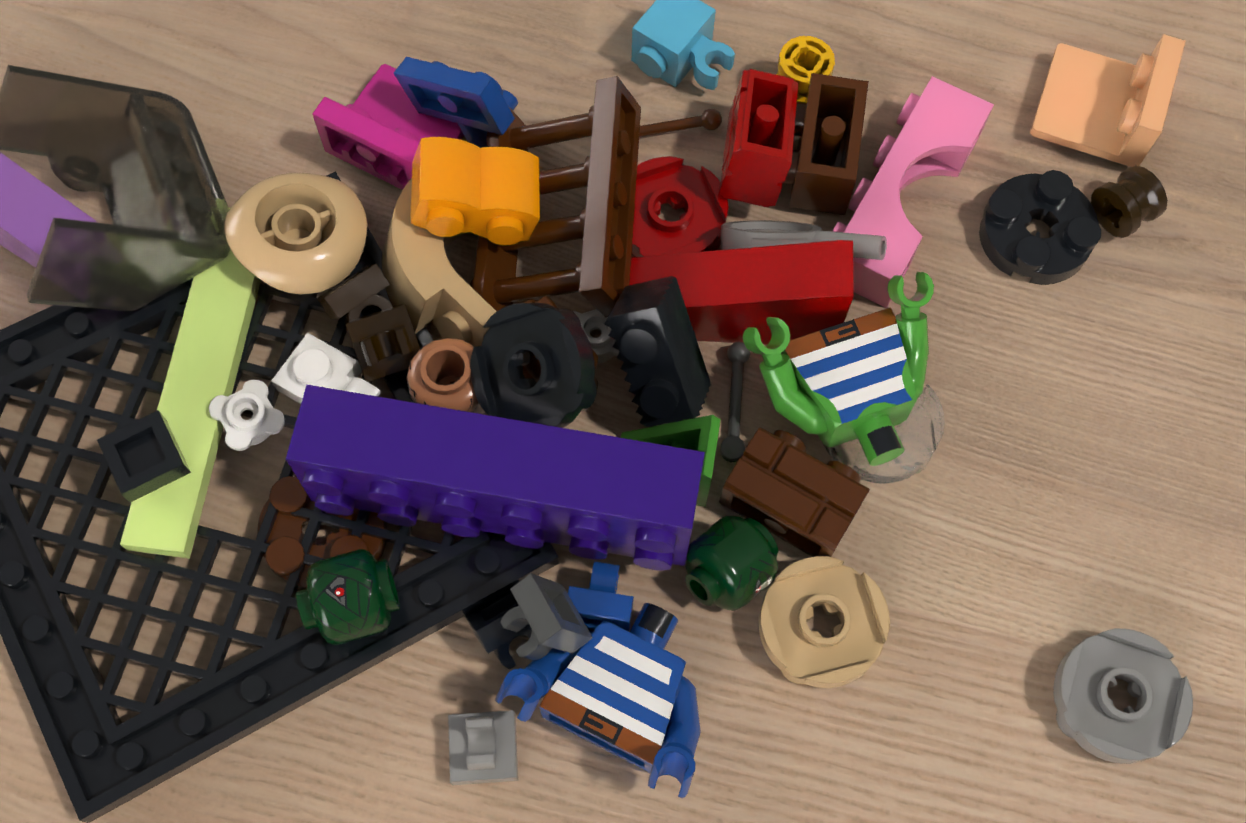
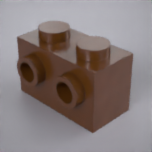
(828, 144)

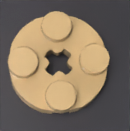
(804, 653)

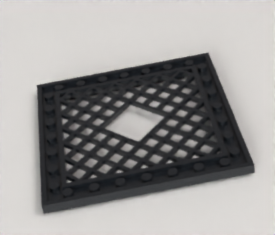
(76, 711)

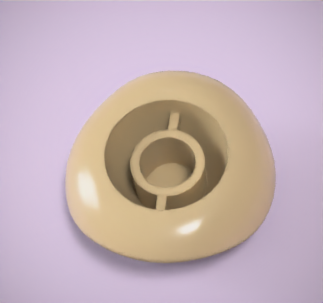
(298, 231)

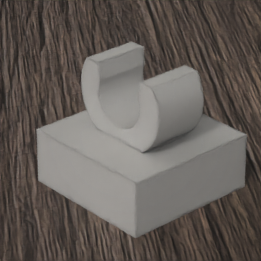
(483, 747)

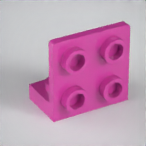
(379, 129)

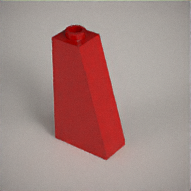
(741, 287)

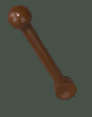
(710, 120)

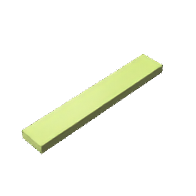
(199, 370)

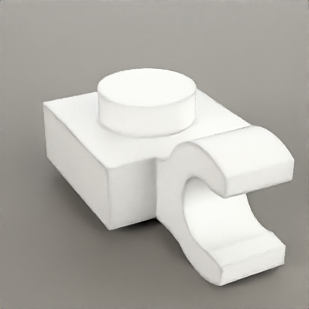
(322, 366)

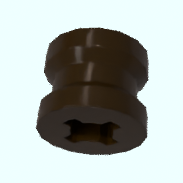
(1132, 199)

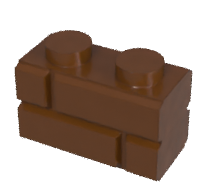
(794, 492)

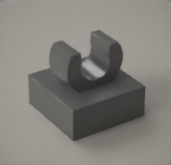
(550, 615)

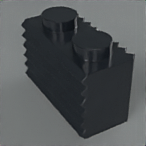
(659, 352)

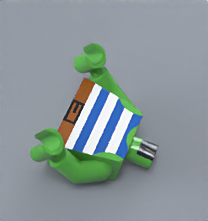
(853, 375)

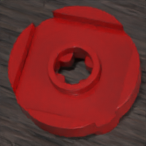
(685, 187)

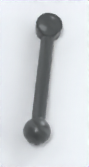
(732, 446)

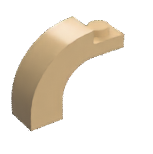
(427, 282)

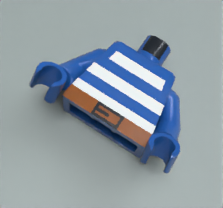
(620, 695)

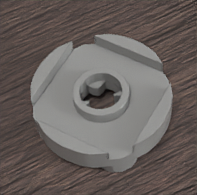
(1089, 714)

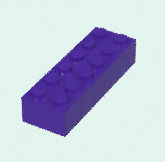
(496, 476)

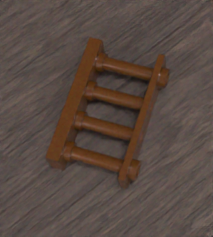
(603, 223)

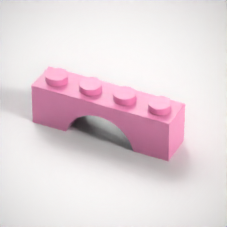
(934, 141)

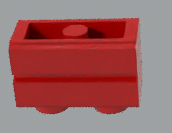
(759, 138)

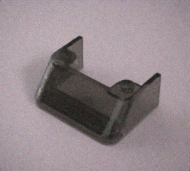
(154, 177)

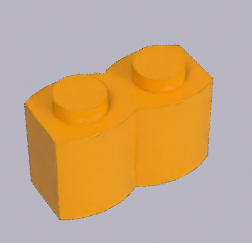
(475, 190)

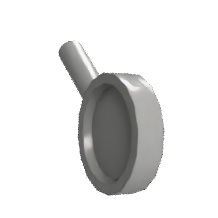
(771, 233)

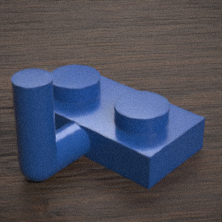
(458, 96)

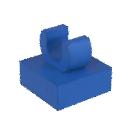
(601, 601)

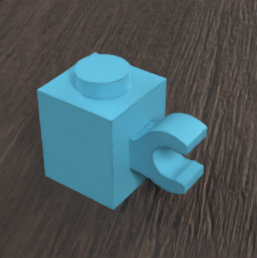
(676, 38)

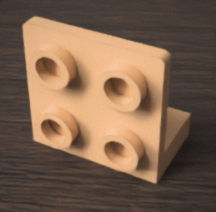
(1107, 103)

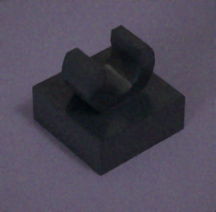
(143, 456)
(489, 631)

